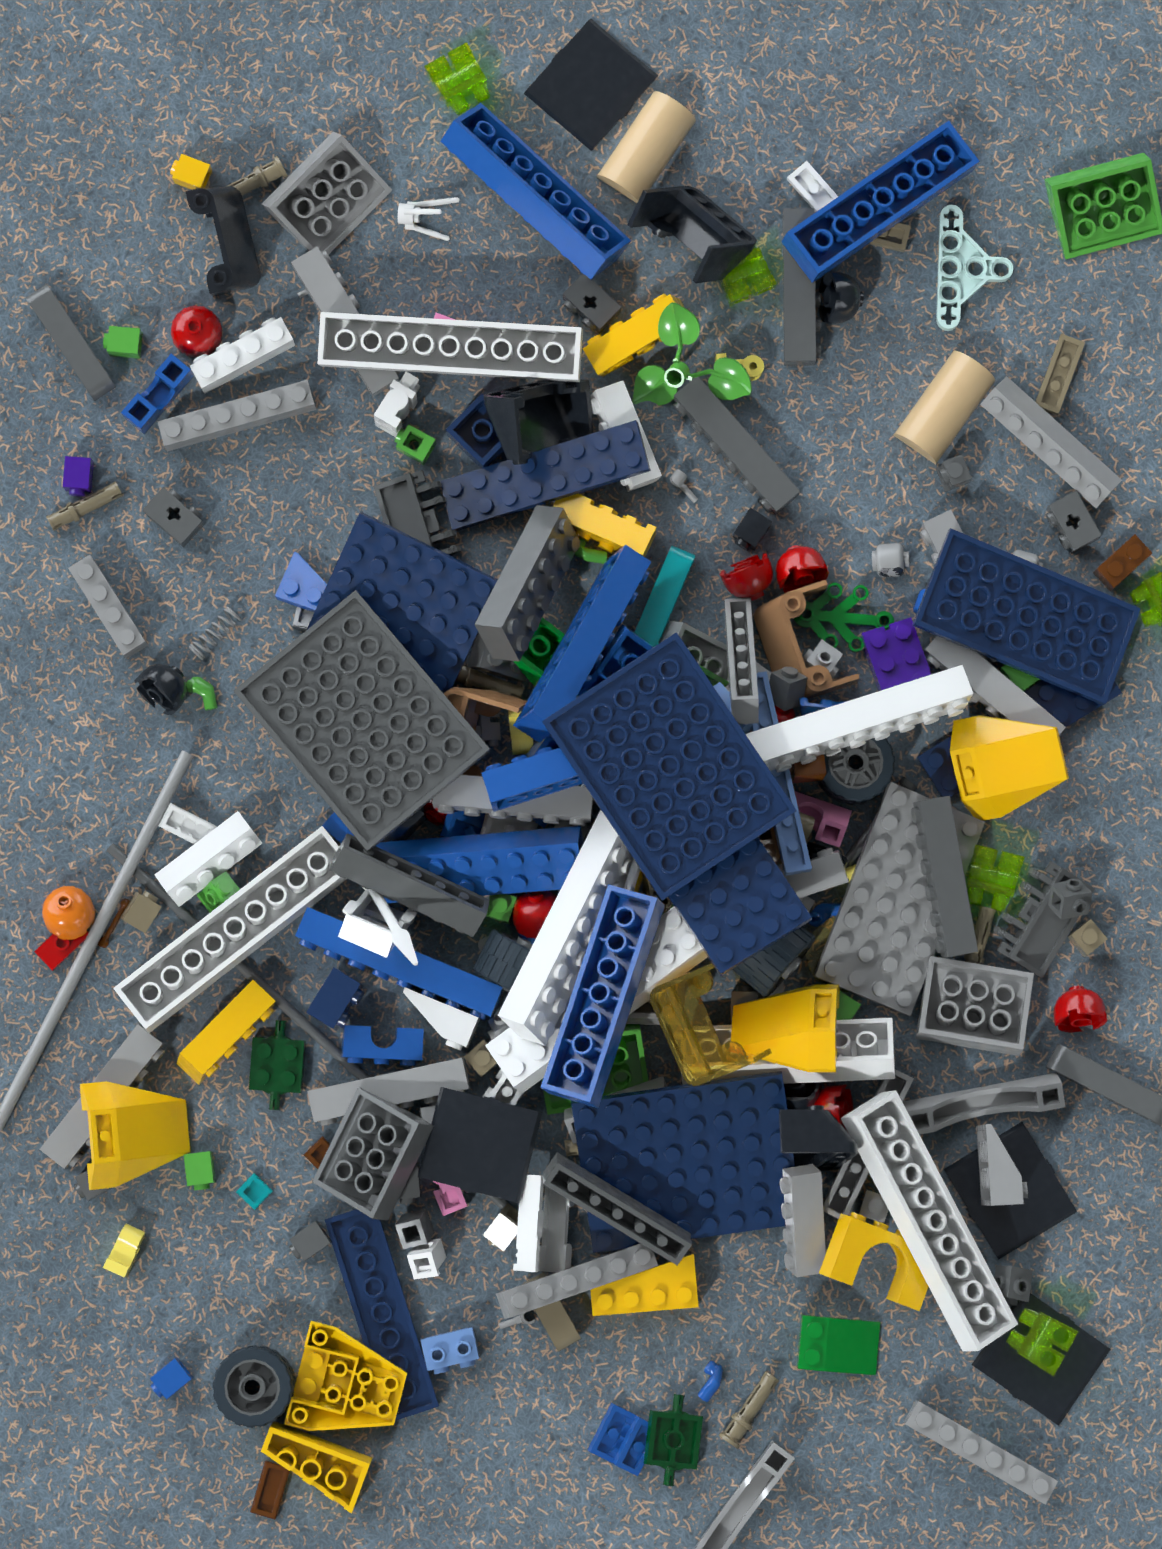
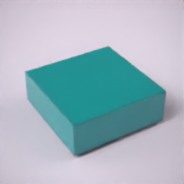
(254, 1191)

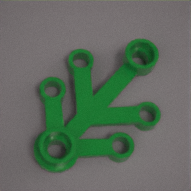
(839, 617)

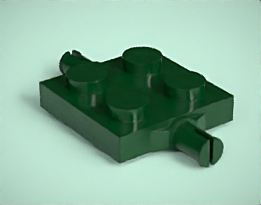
(277, 1065)
(673, 1439)

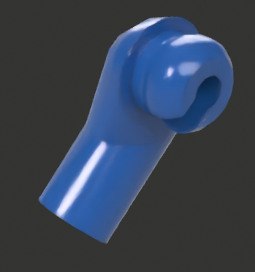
(823, 913)
(714, 1381)

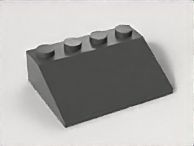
(372, 1154)

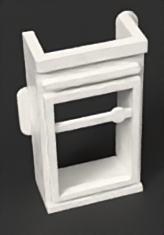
(367, 932)
(551, 1225)

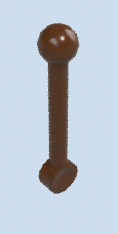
(104, 941)

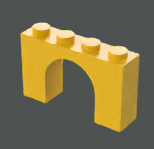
(851, 1242)

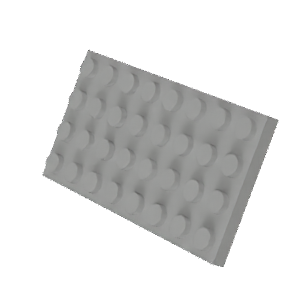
(884, 921)

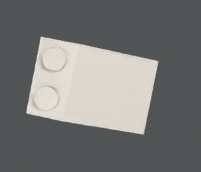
(448, 1021)

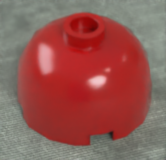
(196, 331)
(799, 568)
(749, 577)
(531, 911)
(1078, 1009)
(836, 1100)

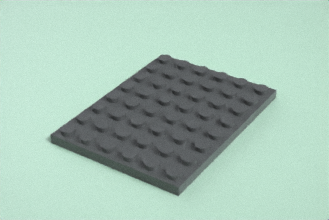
(361, 720)

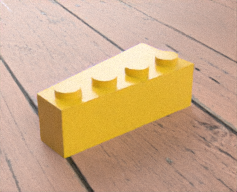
(627, 338)
(605, 526)
(225, 1031)
(650, 1290)
(319, 1462)

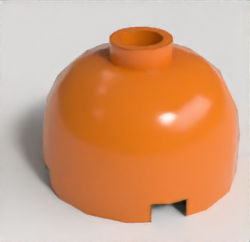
(68, 912)

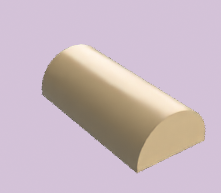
(647, 146)
(945, 406)

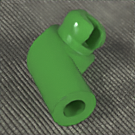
(590, 555)
(205, 689)

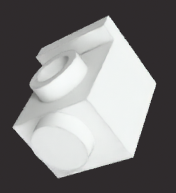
(426, 1259)

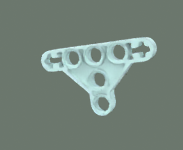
(963, 255)

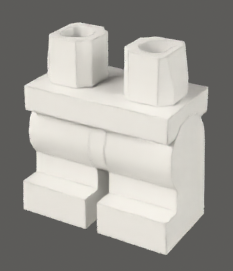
(396, 404)

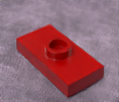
(56, 950)

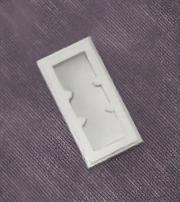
(185, 824)

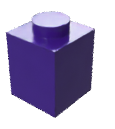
(78, 475)

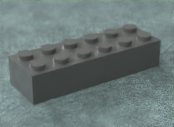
(527, 583)

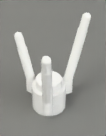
(411, 213)

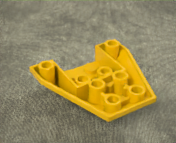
(1004, 763)
(794, 1025)
(131, 1132)
(343, 1384)

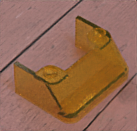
(692, 1032)

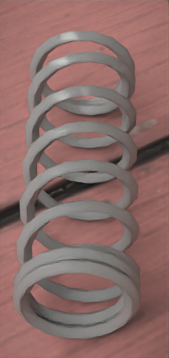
(193, 647)

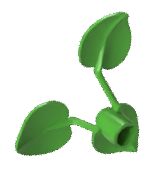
(680, 327)

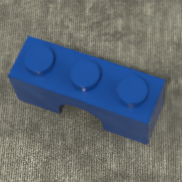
(167, 384)
(359, 1046)

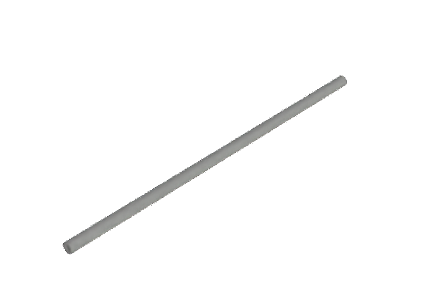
(93, 936)

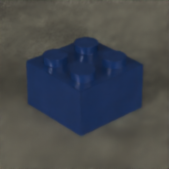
(476, 434)
(336, 999)

